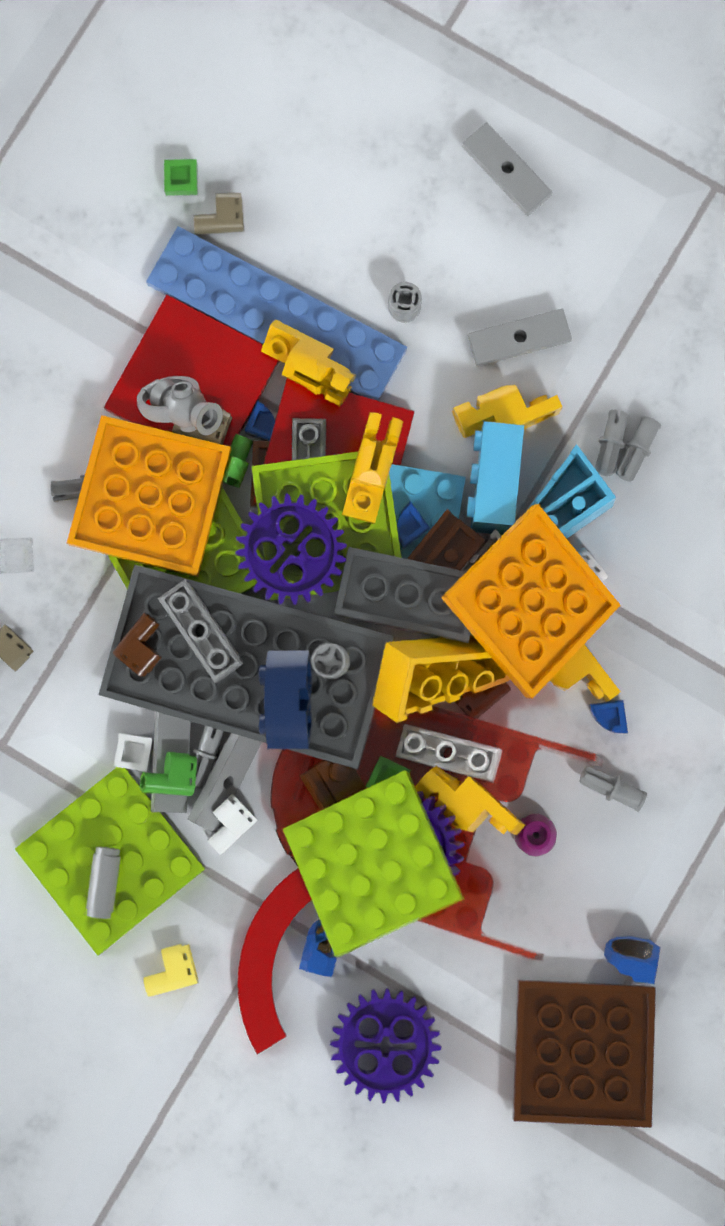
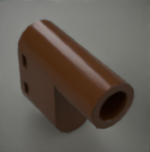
(134, 649)
(482, 701)

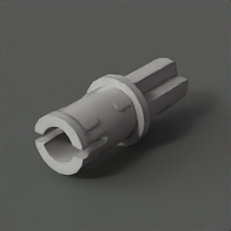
(611, 443)
(638, 448)
(206, 754)
(613, 788)

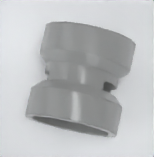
(404, 308)
(325, 658)

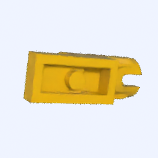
(308, 362)
(504, 406)
(371, 470)
(583, 665)
(467, 802)

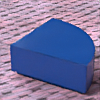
(260, 422)
(410, 525)
(610, 716)

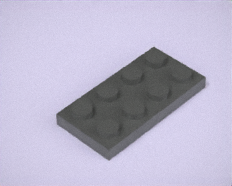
(399, 594)

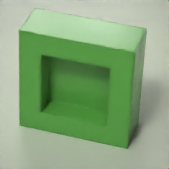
(181, 177)
(383, 770)

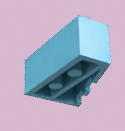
(495, 477)
(575, 494)

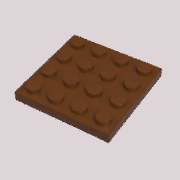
(584, 1053)

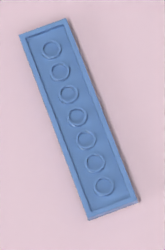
(252, 299)

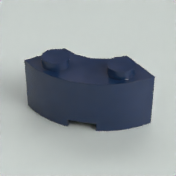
(286, 699)

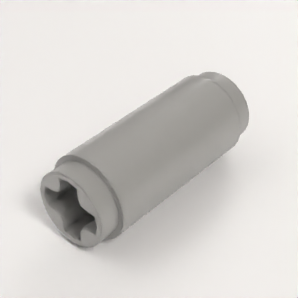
(103, 882)

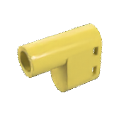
(176, 971)

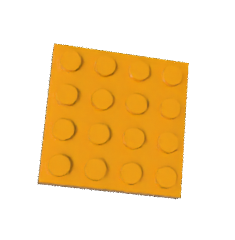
(149, 496)
(531, 601)

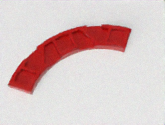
(258, 960)

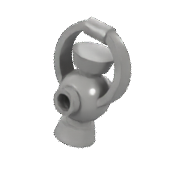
(181, 402)

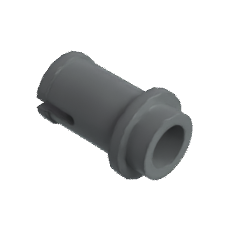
(66, 489)

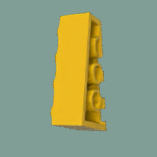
(432, 671)

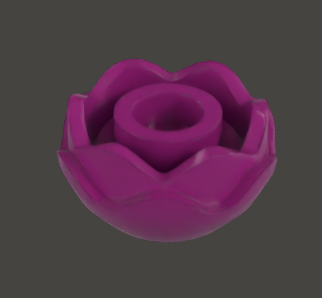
(547, 835)

